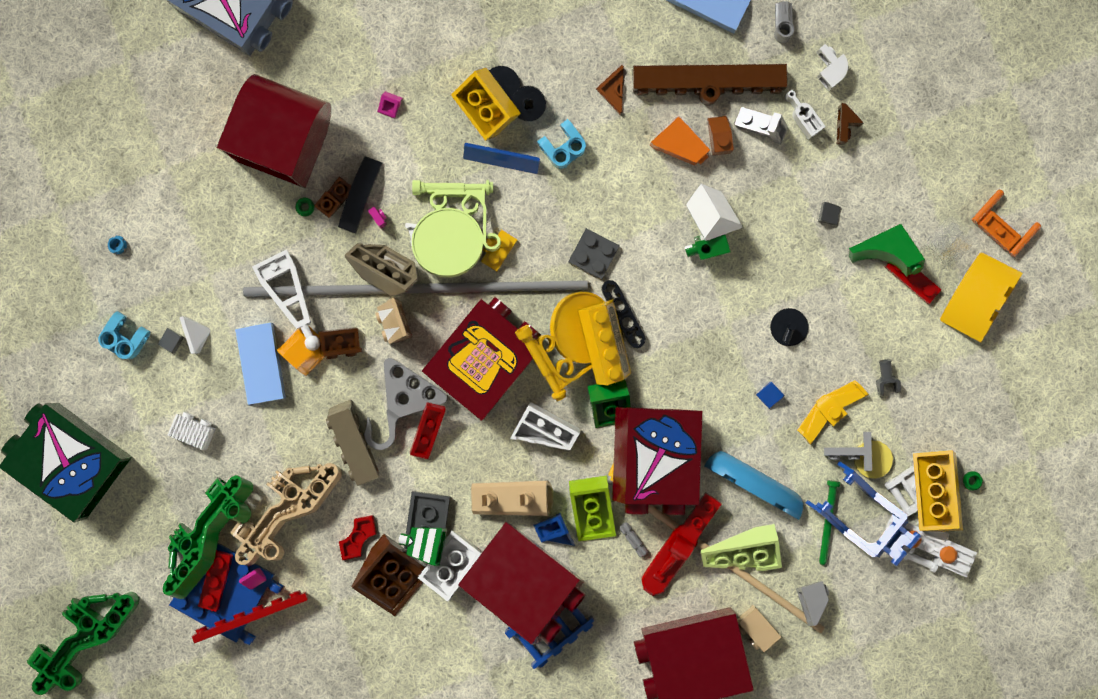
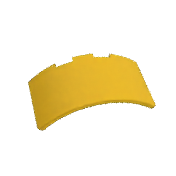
(979, 296)

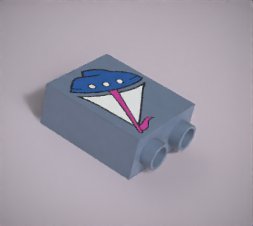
(236, 21)

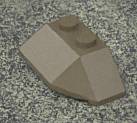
(383, 267)

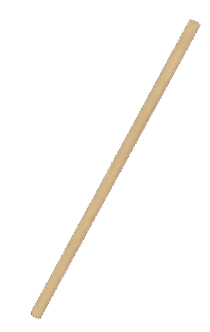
(743, 574)

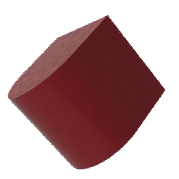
(276, 130)

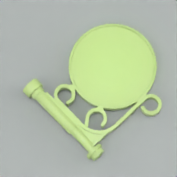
(450, 239)

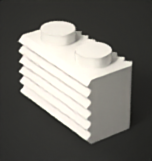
(192, 431)

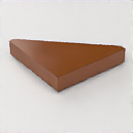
(612, 89)

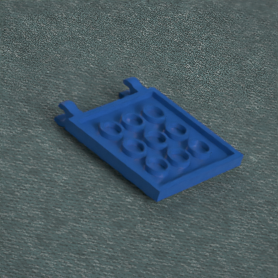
(235, 599)

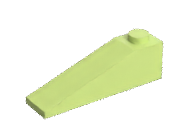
(752, 548)

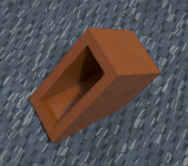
(720, 135)

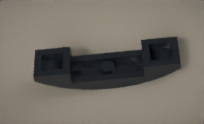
(359, 194)

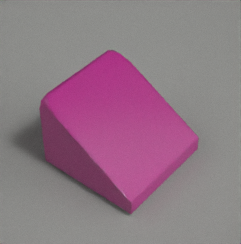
(389, 104)
(253, 579)

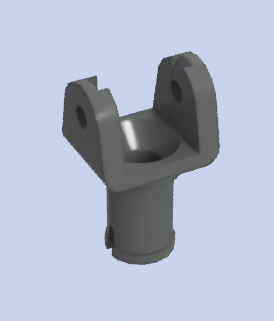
(887, 377)

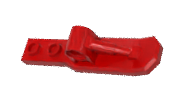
(678, 547)

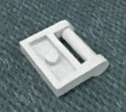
(907, 480)

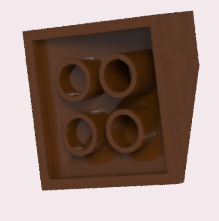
(388, 575)

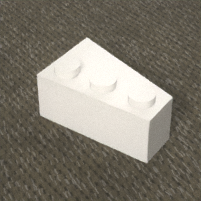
(545, 428)

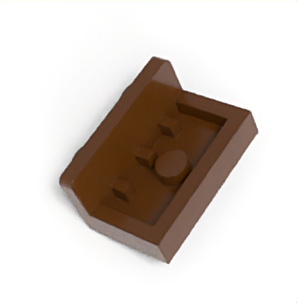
(339, 342)

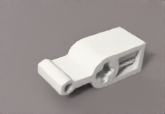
(810, 122)

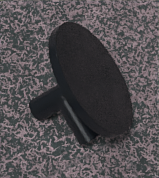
(789, 327)

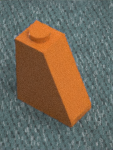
(681, 143)

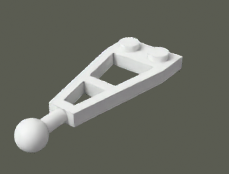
(275, 267)

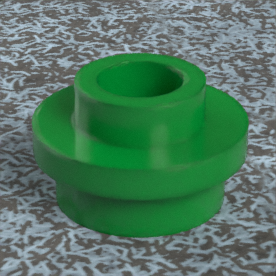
(300, 202)
(978, 480)

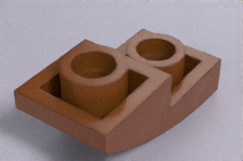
(334, 197)

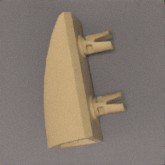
(512, 498)

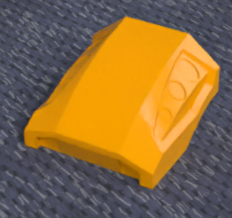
(298, 355)

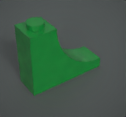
(893, 247)

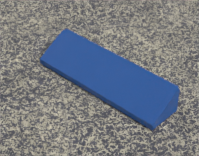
(501, 158)

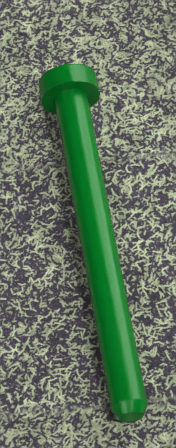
(827, 525)

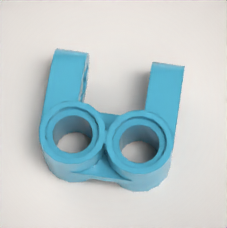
(565, 149)
(120, 341)

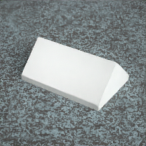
(712, 212)
(456, 561)

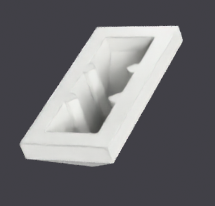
(195, 334)

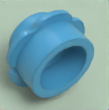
(112, 245)

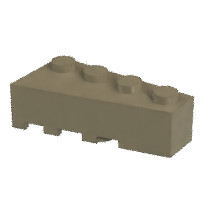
(352, 443)

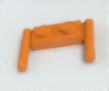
(1000, 230)

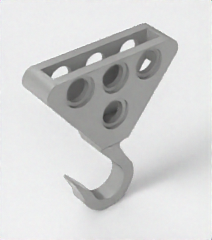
(396, 410)

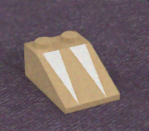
(393, 321)

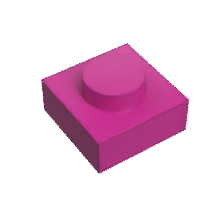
(378, 216)

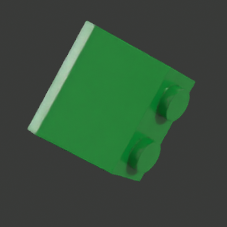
(605, 400)

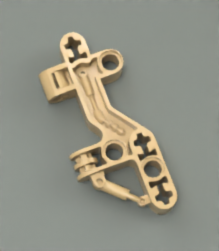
(261, 535)

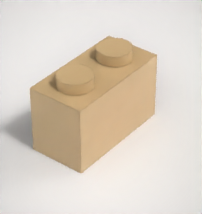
(758, 628)

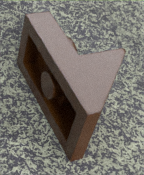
(846, 118)

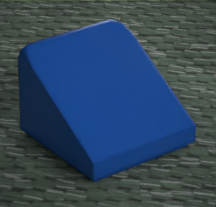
(770, 394)

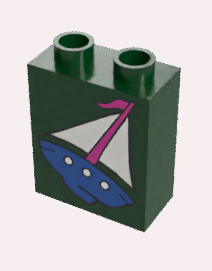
(63, 460)

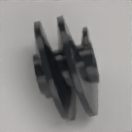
(539, 103)

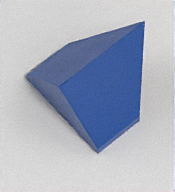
(554, 530)

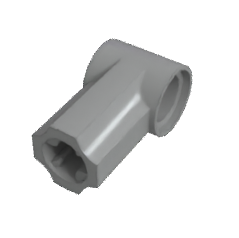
(783, 20)

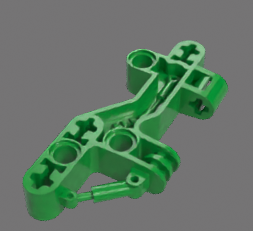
(201, 544)
(57, 664)

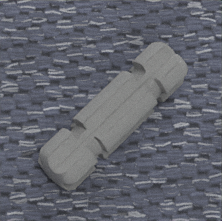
(633, 539)

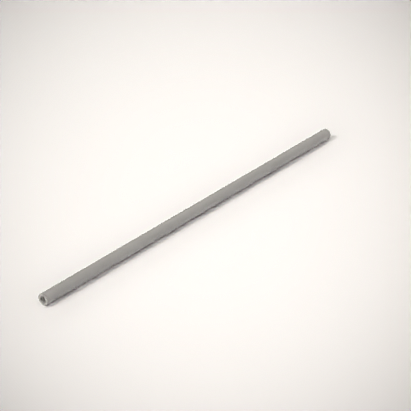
(423, 288)

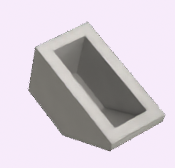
(813, 601)

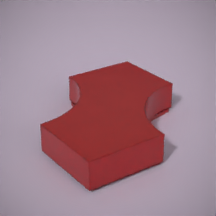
(352, 546)

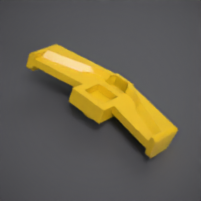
(830, 409)

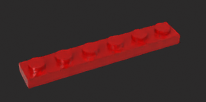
(242, 618)

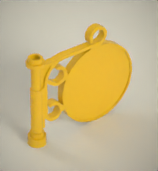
(567, 338)

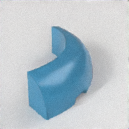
(756, 483)

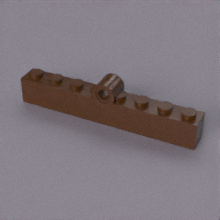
(709, 79)

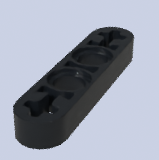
(626, 312)

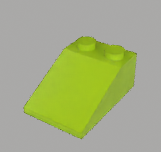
(592, 508)

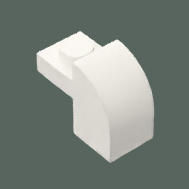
(835, 69)

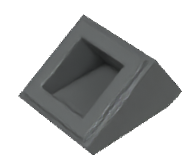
(829, 213)
(171, 340)

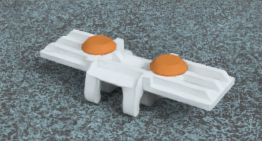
(947, 553)

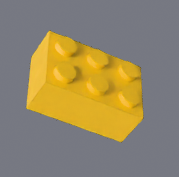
(485, 103)

